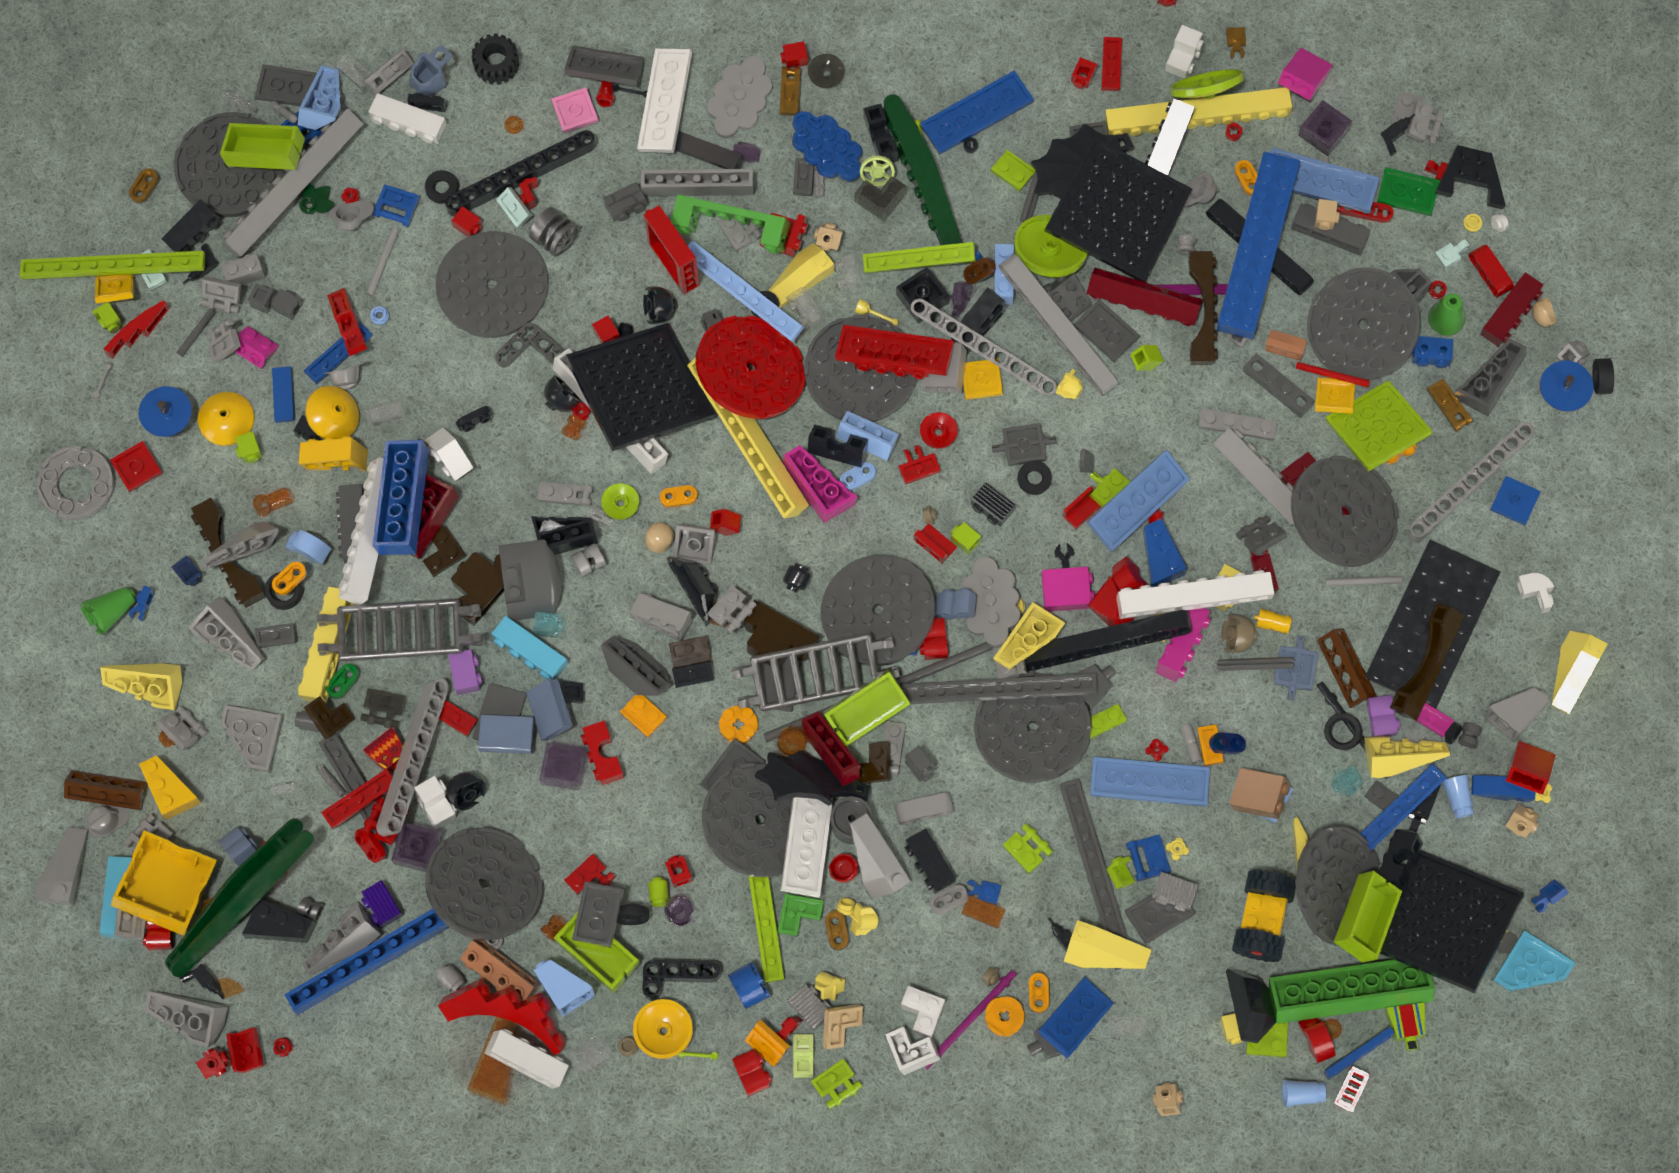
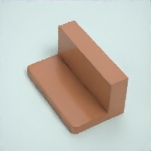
(1285, 345)

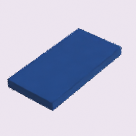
(1075, 1017)

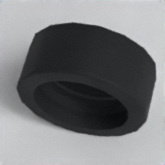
(1603, 376)
(282, 605)
(1357, 735)

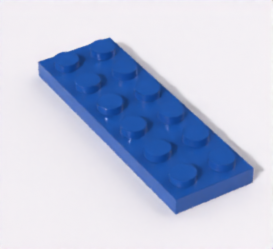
(976, 112)

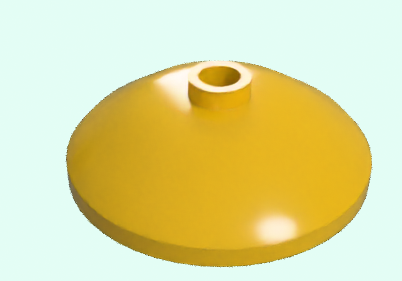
(323, 416)
(224, 429)
(661, 1015)

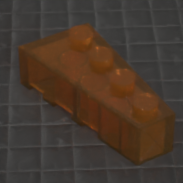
(490, 1075)

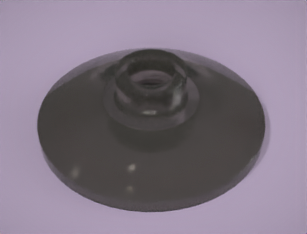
(825, 63)

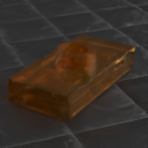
(983, 912)

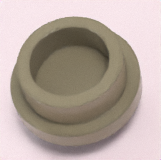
(929, 515)
(991, 976)
(627, 1046)

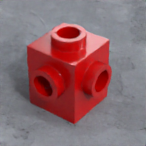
(213, 1063)

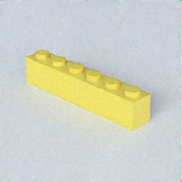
(322, 668)

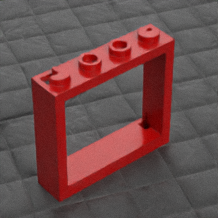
(671, 249)

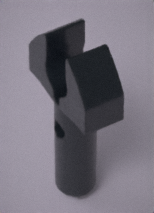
(1064, 559)

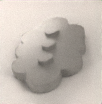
(739, 97)
(995, 601)

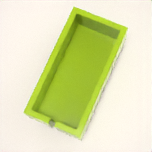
(262, 146)
(867, 707)
(1367, 916)
(602, 962)

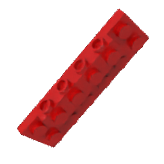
(894, 352)

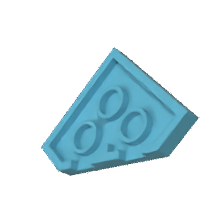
(1532, 965)

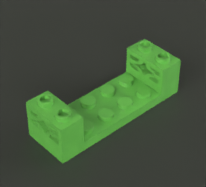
(688, 210)

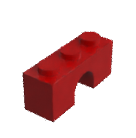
(606, 769)

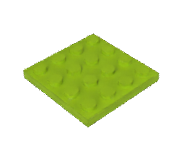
(1380, 426)

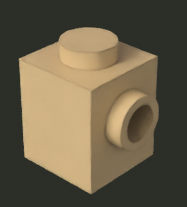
(1326, 214)

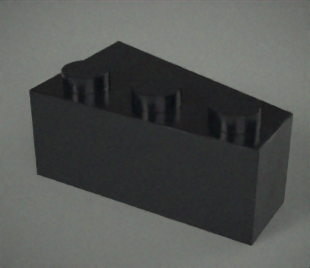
(982, 315)

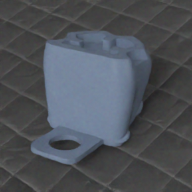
(426, 73)

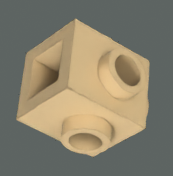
(828, 243)
(1523, 821)
(1168, 1099)

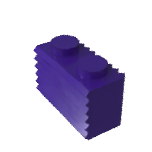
(381, 904)

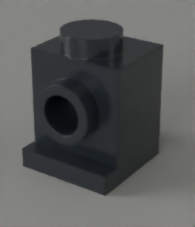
(303, 428)

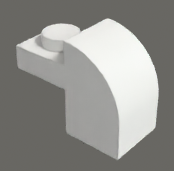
(1536, 585)

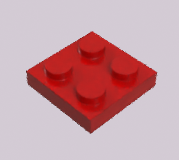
(136, 466)

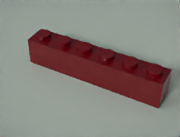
(1144, 296)

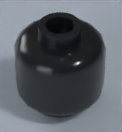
(796, 577)

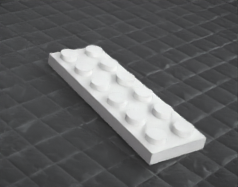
(664, 100)
(806, 847)

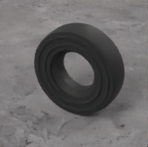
(435, 177)
(1034, 489)
(633, 914)

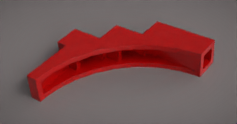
(506, 1004)

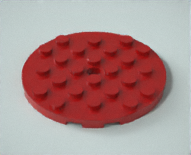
(724, 371)

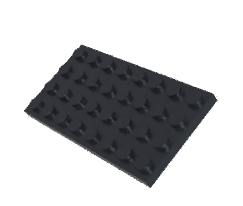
(1440, 578)

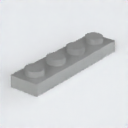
(1248, 425)

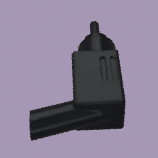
(1395, 131)
(210, 264)
(1062, 936)
(204, 978)

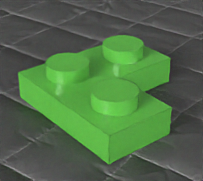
(796, 908)

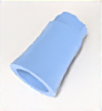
(1459, 796)
(1302, 1092)

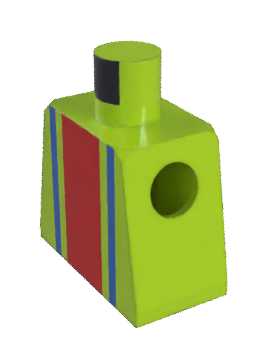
(1407, 1023)

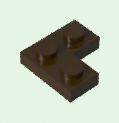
(447, 554)
(328, 721)
(879, 764)

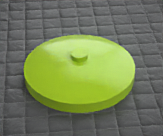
(1206, 84)
(1044, 252)

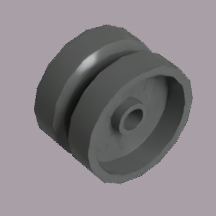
(844, 810)

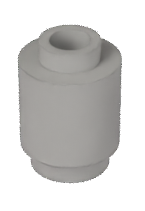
(450, 978)

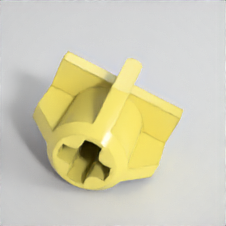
(1070, 386)
(863, 920)
(829, 985)

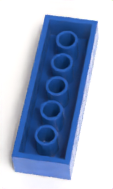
(400, 497)

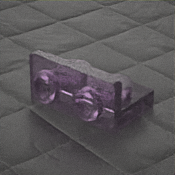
(960, 293)

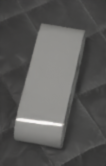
(924, 808)

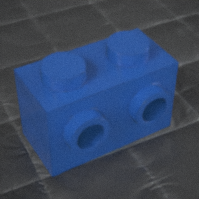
(1433, 352)

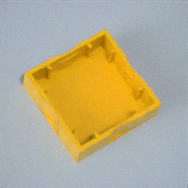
(163, 883)

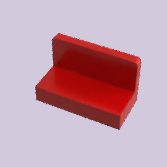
(1081, 509)
(934, 543)

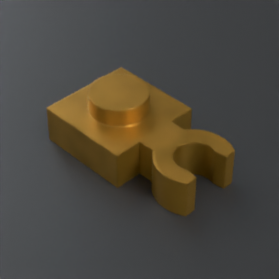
(1236, 39)

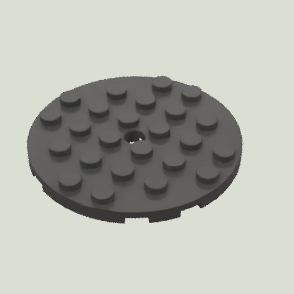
(203, 172)
(1358, 296)
(496, 310)
(840, 388)
(1318, 512)
(884, 582)
(1036, 754)
(732, 827)
(1331, 859)
(489, 911)

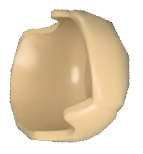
(1544, 313)
(659, 537)

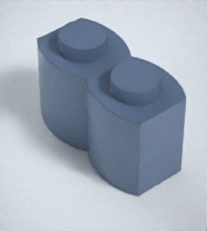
(955, 604)
(238, 845)

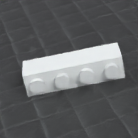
(407, 119)
(526, 1058)

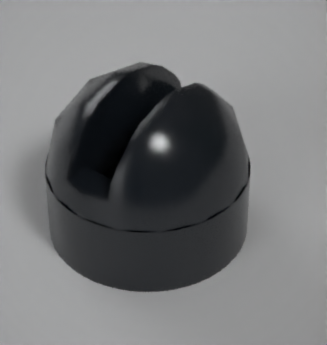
(967, 145)
(625, 329)

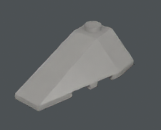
(249, 541)
(224, 629)
(878, 865)
(61, 875)
(351, 935)

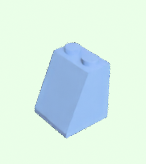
(562, 987)

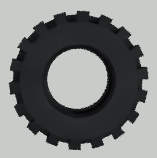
(500, 71)

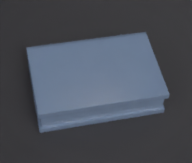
(549, 709)
(506, 734)

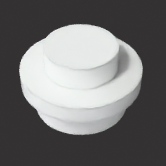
(1499, 222)

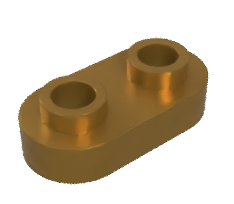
(142, 186)
(836, 931)

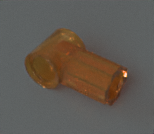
(273, 500)

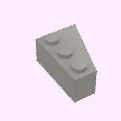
(661, 616)

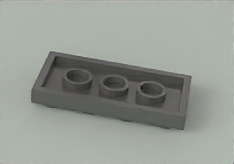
(604, 65)

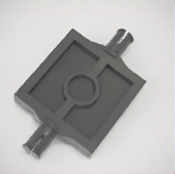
(1024, 444)

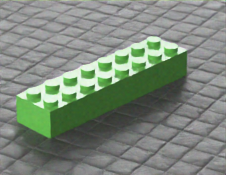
(1348, 990)

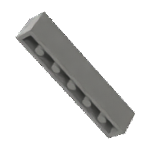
(697, 182)
(1257, 470)

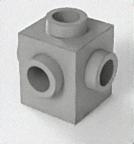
(1574, 351)

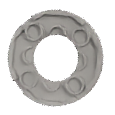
(68, 458)

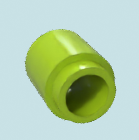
(658, 892)

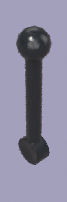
(616, 88)

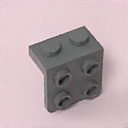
(1068, 296)

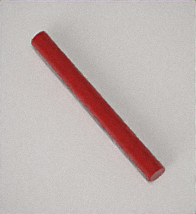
(1333, 374)

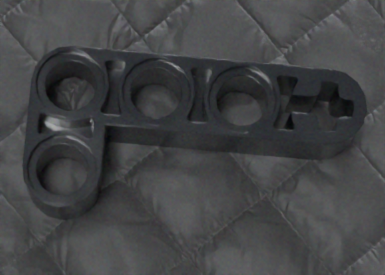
(681, 975)

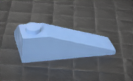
(322, 100)

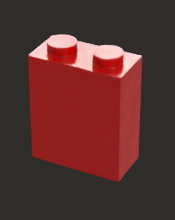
(1530, 767)

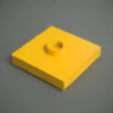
(113, 287)
(982, 380)
(1334, 396)

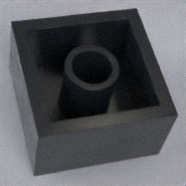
(922, 286)

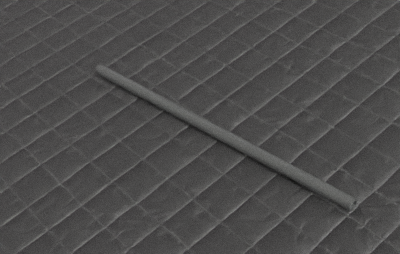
(906, 679)

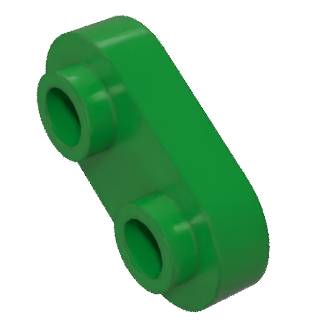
(340, 680)

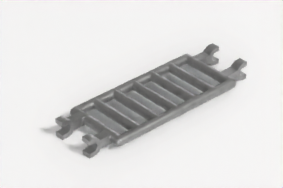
(459, 640)
(871, 646)

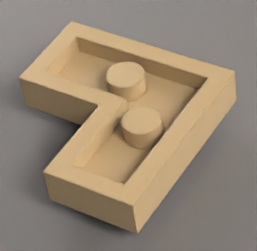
(837, 1020)

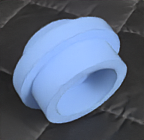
(379, 310)

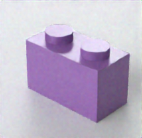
(464, 672)

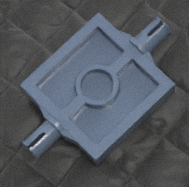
(1303, 672)

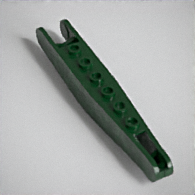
(921, 171)
(240, 894)

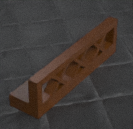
(1351, 663)
(104, 791)

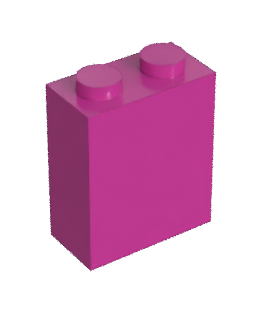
(1305, 74)
(1066, 588)

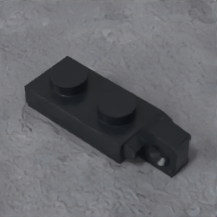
(1423, 810)

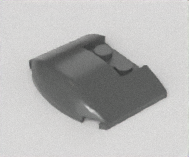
(530, 579)

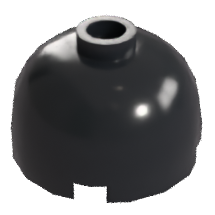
(658, 304)
(559, 395)
(464, 790)

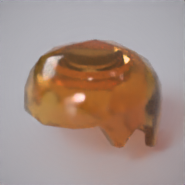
(791, 740)

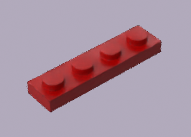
(358, 799)

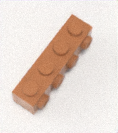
(498, 969)

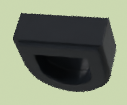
(1452, 733)

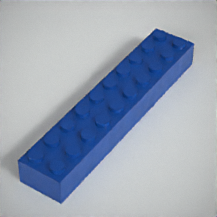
(1258, 245)

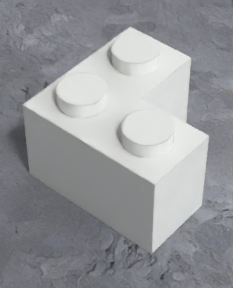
(1185, 50)
(448, 452)
(433, 802)
(926, 1007)
(911, 1055)

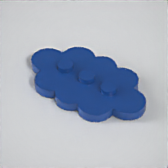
(826, 146)

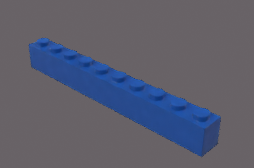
(365, 961)

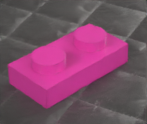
(1434, 720)

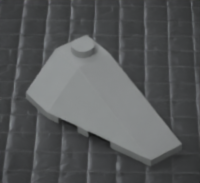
(193, 1018)

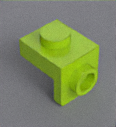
(1119, 872)

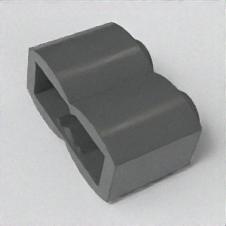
(920, 764)

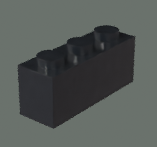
(191, 227)
(929, 861)

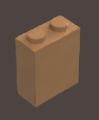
(1259, 793)

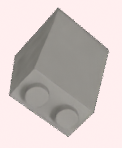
(1517, 712)

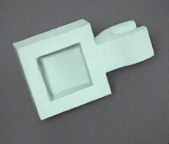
(1450, 255)

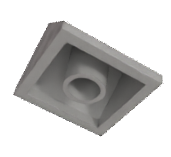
(694, 543)

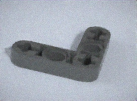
(532, 340)

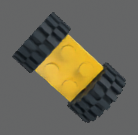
(1264, 915)

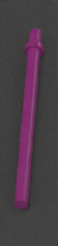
(1004, 983)

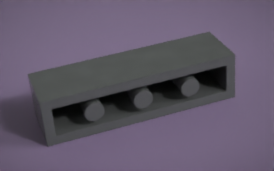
(1343, 235)
(348, 500)

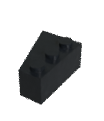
(565, 533)
(277, 923)

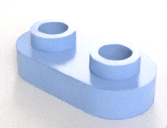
(859, 478)

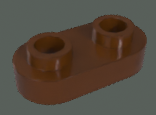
(982, 268)

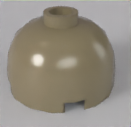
(1240, 630)

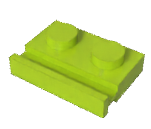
(1013, 170)

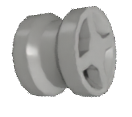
(1186, 244)

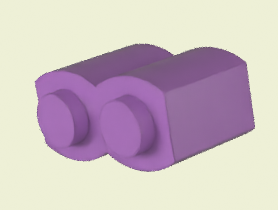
(1382, 717)

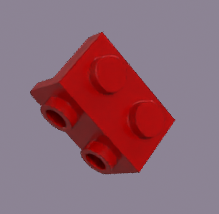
(245, 1050)

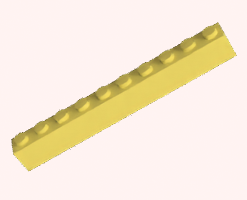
(1207, 112)
(761, 458)

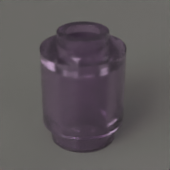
(749, 151)

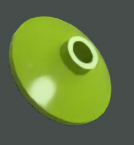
(617, 493)

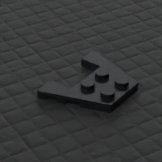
(1473, 168)

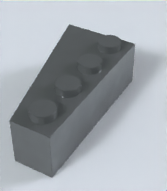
(1490, 381)

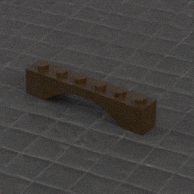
(1201, 270)
(210, 520)
(1442, 631)

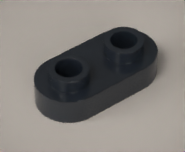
(478, 416)

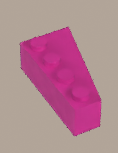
(818, 485)
(1181, 648)

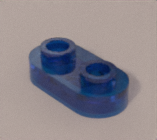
(1229, 743)

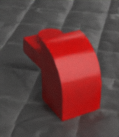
(1127, 575)
(1318, 1039)

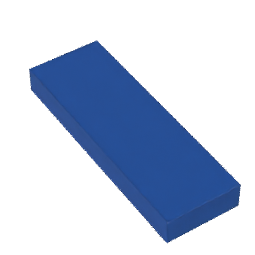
(283, 394)

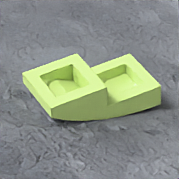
(802, 1055)

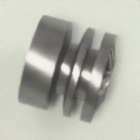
(553, 231)

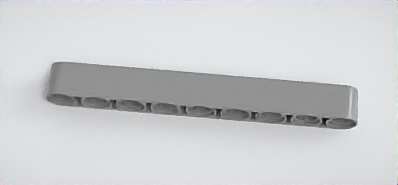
(1058, 324)
(990, 353)
(1477, 476)
(432, 695)

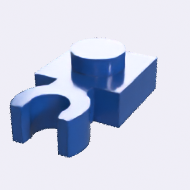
(986, 892)

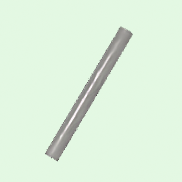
(382, 261)
(1363, 580)

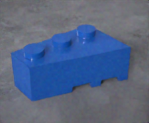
(1162, 555)

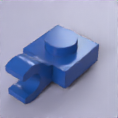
(143, 600)
(1550, 893)

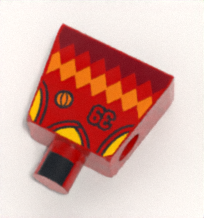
(385, 750)

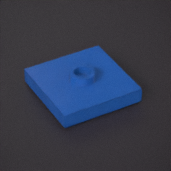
(1515, 500)

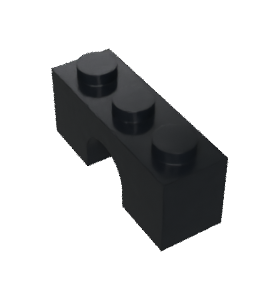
(879, 134)
(824, 445)
(1402, 847)

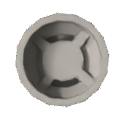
(581, 560)

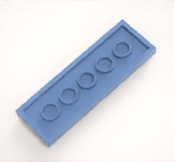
(1333, 182)
(1138, 500)
(1150, 781)

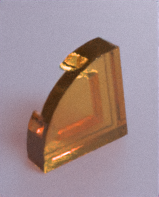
(230, 987)

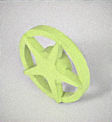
(877, 170)

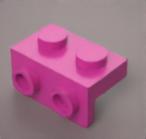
(255, 347)

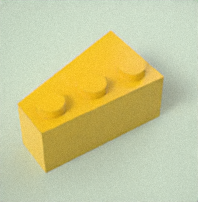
(333, 453)
(167, 789)

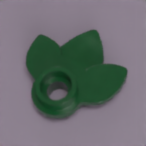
(317, 197)

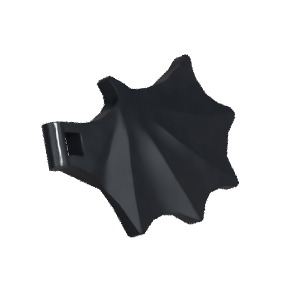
(1064, 155)
(806, 778)

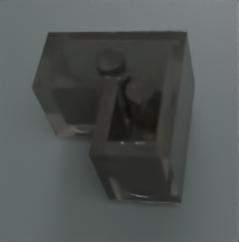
(881, 202)

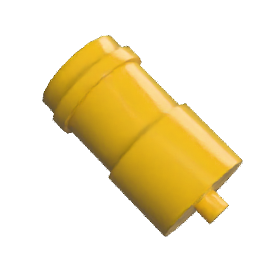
(1273, 621)

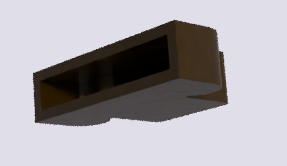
(479, 583)
(775, 633)

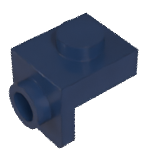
(186, 571)

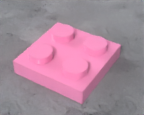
(574, 110)

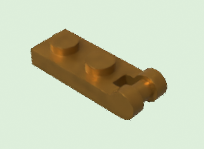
(789, 91)
(1449, 404)

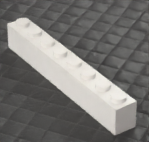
(648, 452)
(361, 554)
(1195, 595)

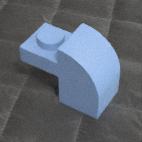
(308, 546)

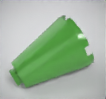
(1447, 315)
(107, 608)

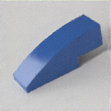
(1497, 788)

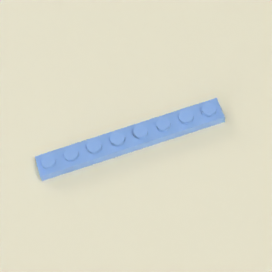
(745, 293)

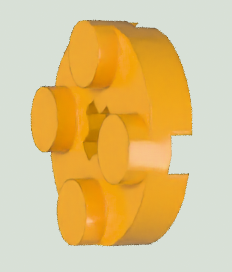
(745, 716)
(1002, 1005)

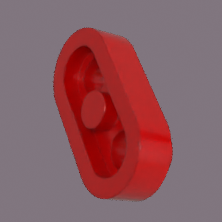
(370, 845)

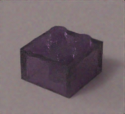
(1325, 128)
(562, 766)
(415, 846)

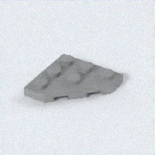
(252, 734)

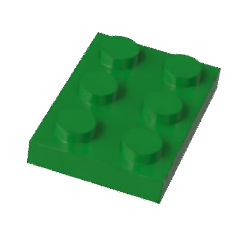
(1408, 191)

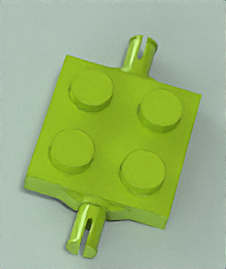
(1107, 486)

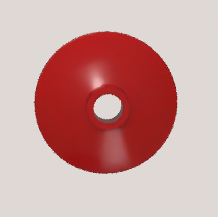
(935, 422)

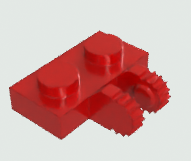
(919, 468)

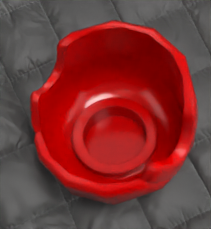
(843, 868)

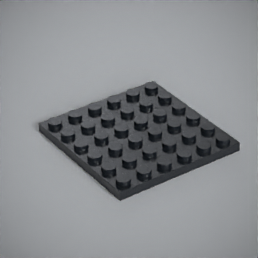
(1118, 209)
(639, 386)
(1449, 921)

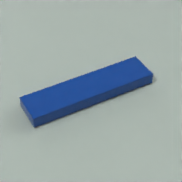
(332, 358)
(1359, 1053)

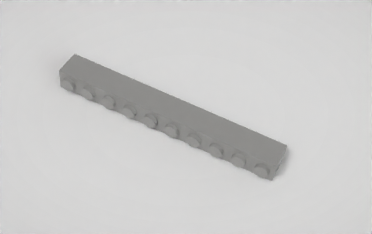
(291, 183)

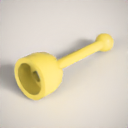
(863, 308)

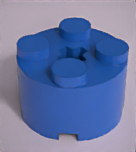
(748, 985)

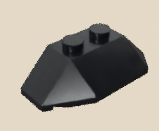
(695, 585)
(1251, 1005)

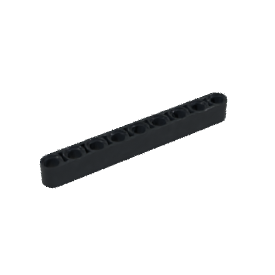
(525, 165)
(1110, 639)

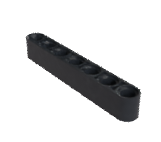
(1283, 267)

